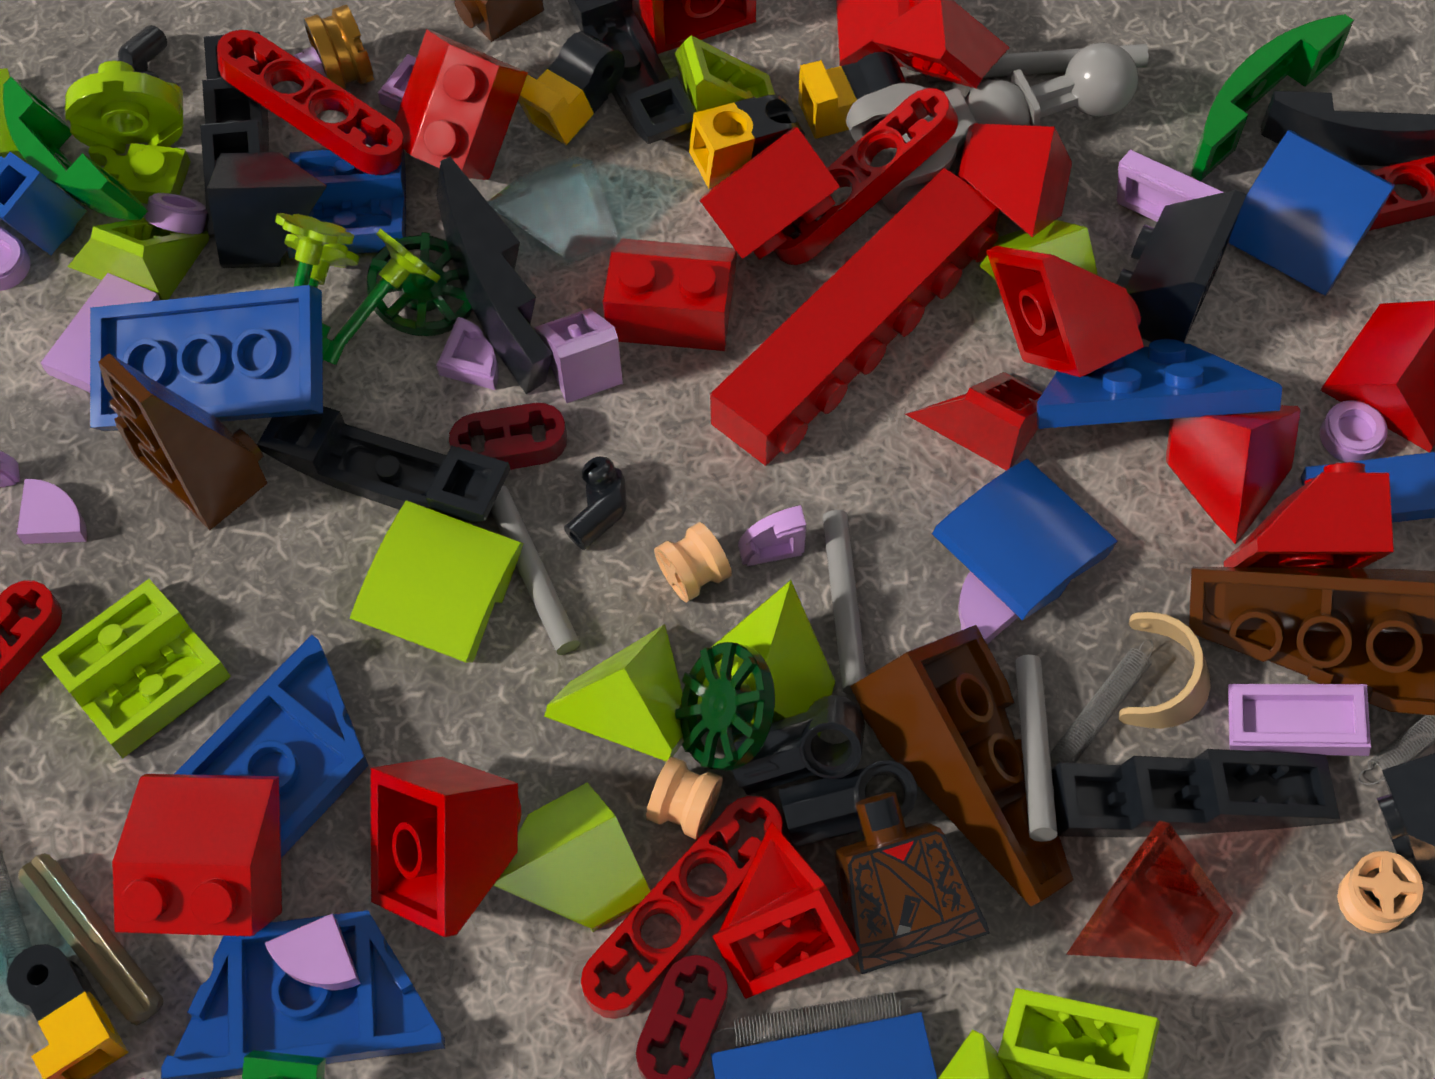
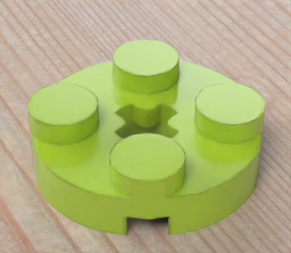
(124, 108)

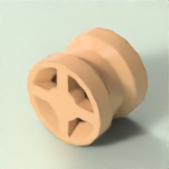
(693, 562)
(684, 797)
(1391, 881)

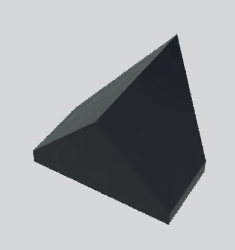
(244, 204)

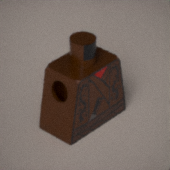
(902, 889)

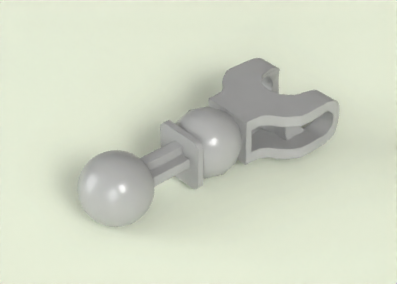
(1096, 81)

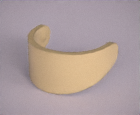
(1195, 693)

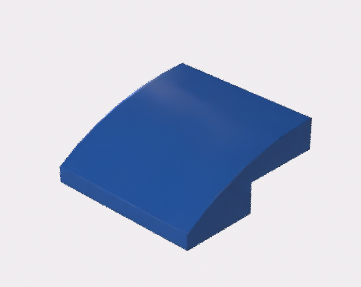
(356, 199)
(1308, 212)
(1024, 538)

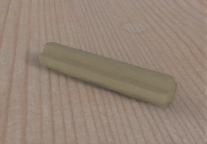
(90, 939)

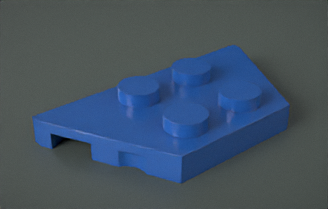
(1156, 384)
(293, 731)
(262, 1008)

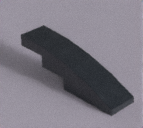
(231, 120)
(486, 262)
(1195, 795)

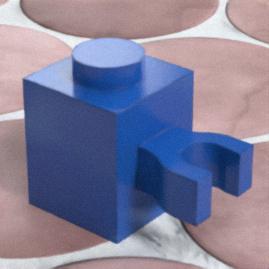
(36, 205)

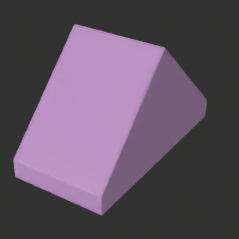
(583, 353)

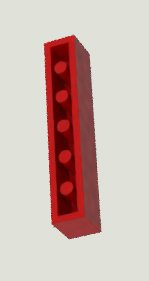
(854, 318)

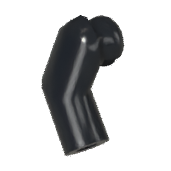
(143, 48)
(604, 502)

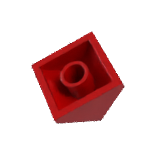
(1393, 369)

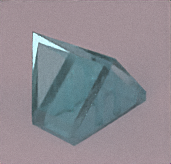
(561, 208)

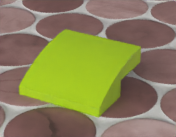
(436, 581)
(136, 667)

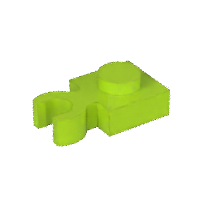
(145, 168)

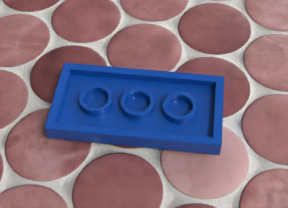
(220, 351)

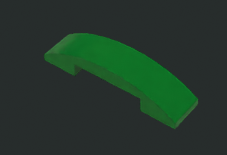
(1296, 53)
(38, 137)

